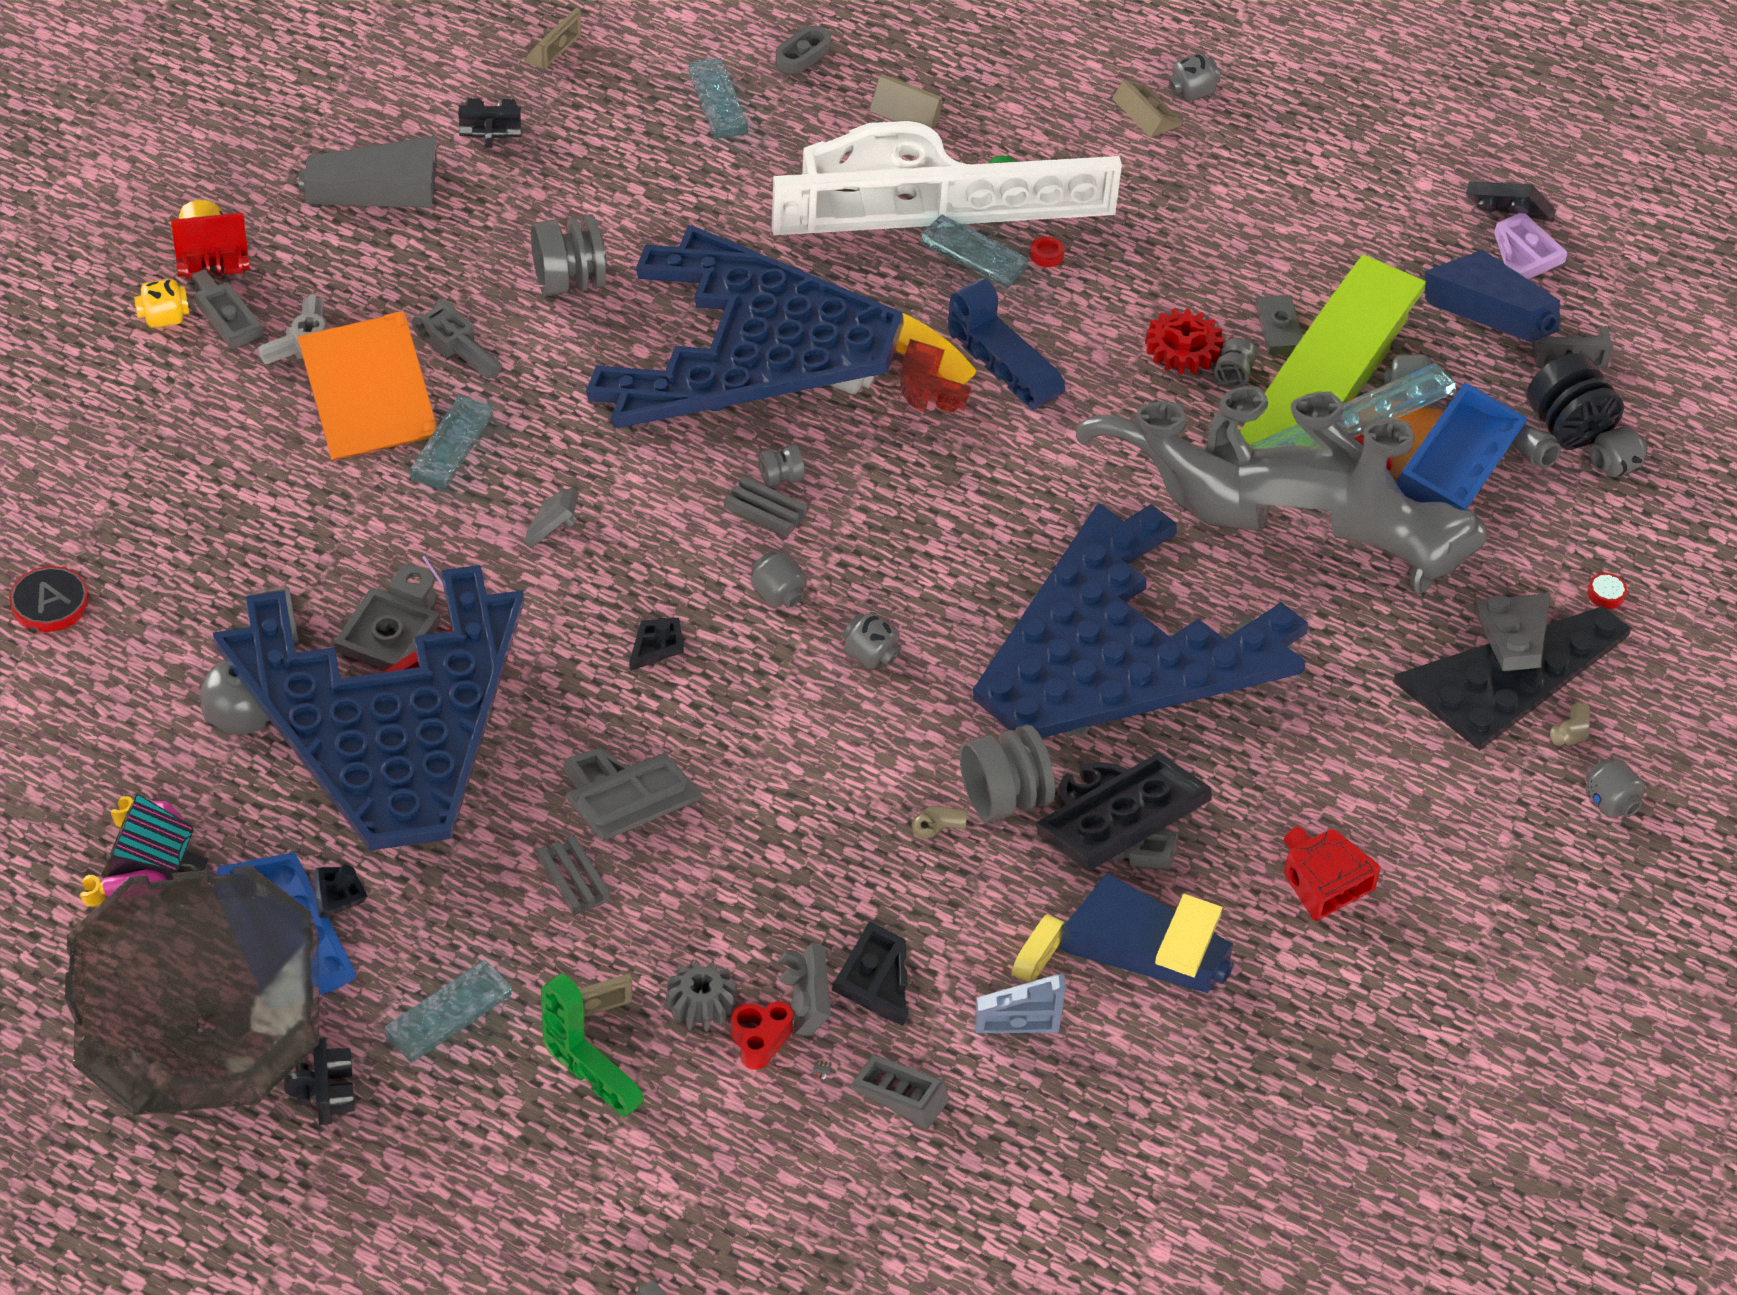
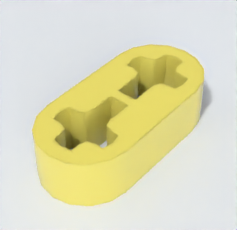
(1038, 949)

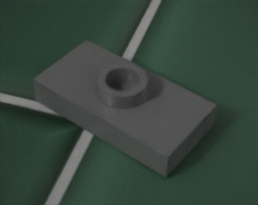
(1278, 323)

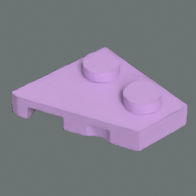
(1527, 246)

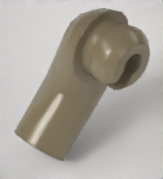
(1573, 730)
(937, 818)

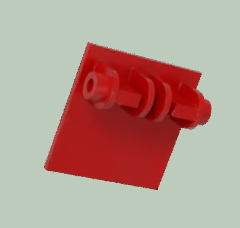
(210, 242)

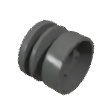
(569, 254)
(1007, 773)

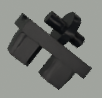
(489, 121)
(329, 1098)

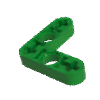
(565, 1041)

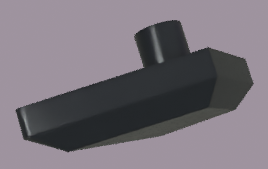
(656, 641)
(337, 889)

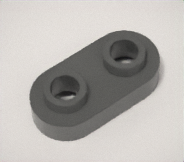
(803, 49)

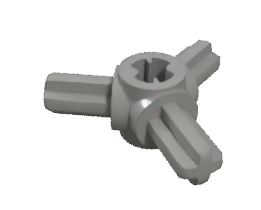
(308, 322)

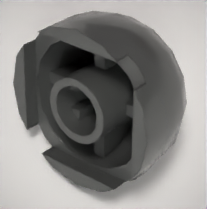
(228, 702)

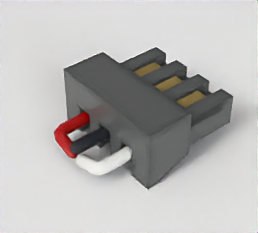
(822, 1068)

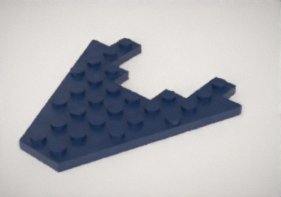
(774, 339)
(1095, 659)
(392, 743)

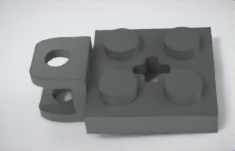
(404, 608)

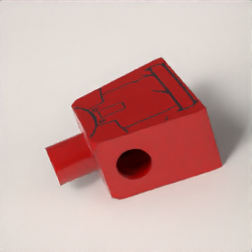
(1327, 871)

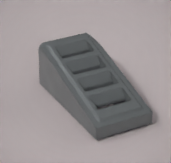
(922, 1106)

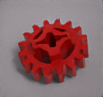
(1184, 341)

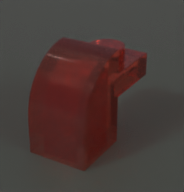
(921, 382)

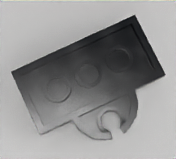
(1119, 807)

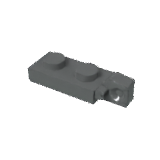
(226, 311)

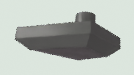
(553, 513)

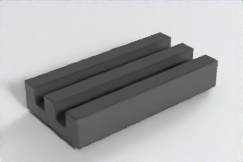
(769, 502)
(560, 850)

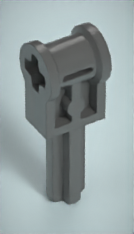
(454, 334)

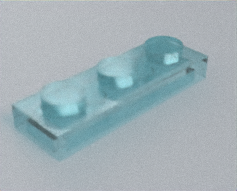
(718, 98)
(974, 250)
(451, 442)
(448, 1011)

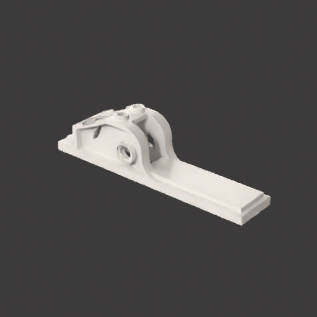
(936, 181)

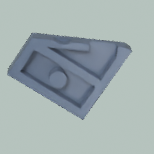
(1023, 1008)

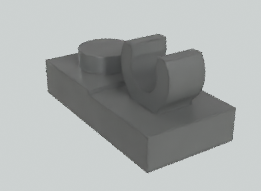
(810, 987)

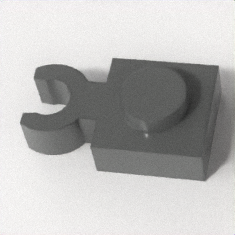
(1153, 852)

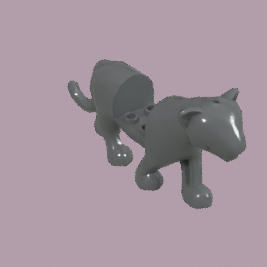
(1236, 484)

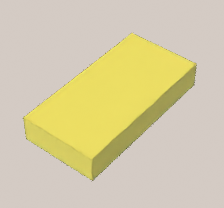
(1188, 935)

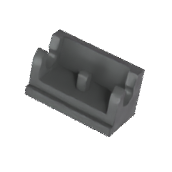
(1597, 348)

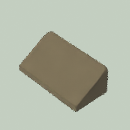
(556, 41)
(905, 102)
(1146, 108)
(607, 994)

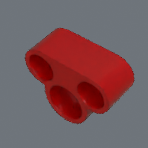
(773, 1029)

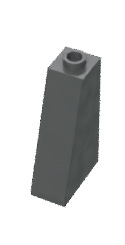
(373, 175)

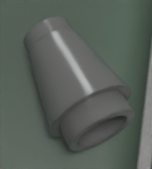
(1537, 446)

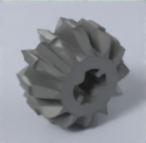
(701, 995)

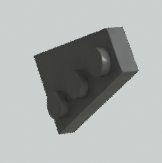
(1515, 628)

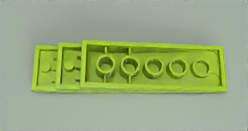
(1341, 343)

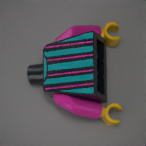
(149, 843)

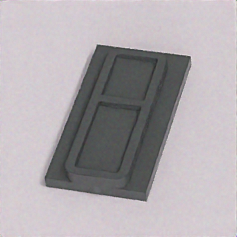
(634, 796)

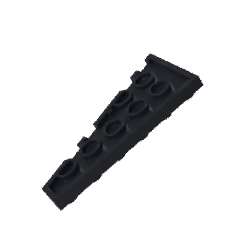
(1483, 701)

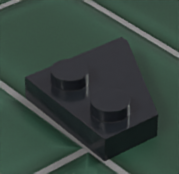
(1511, 199)
(876, 974)

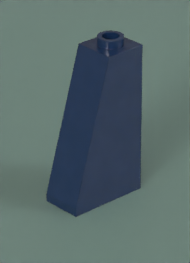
(1493, 295)
(1126, 931)

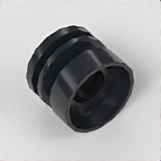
(1574, 400)

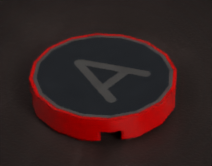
(49, 598)

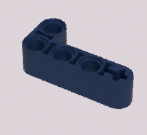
(1004, 352)

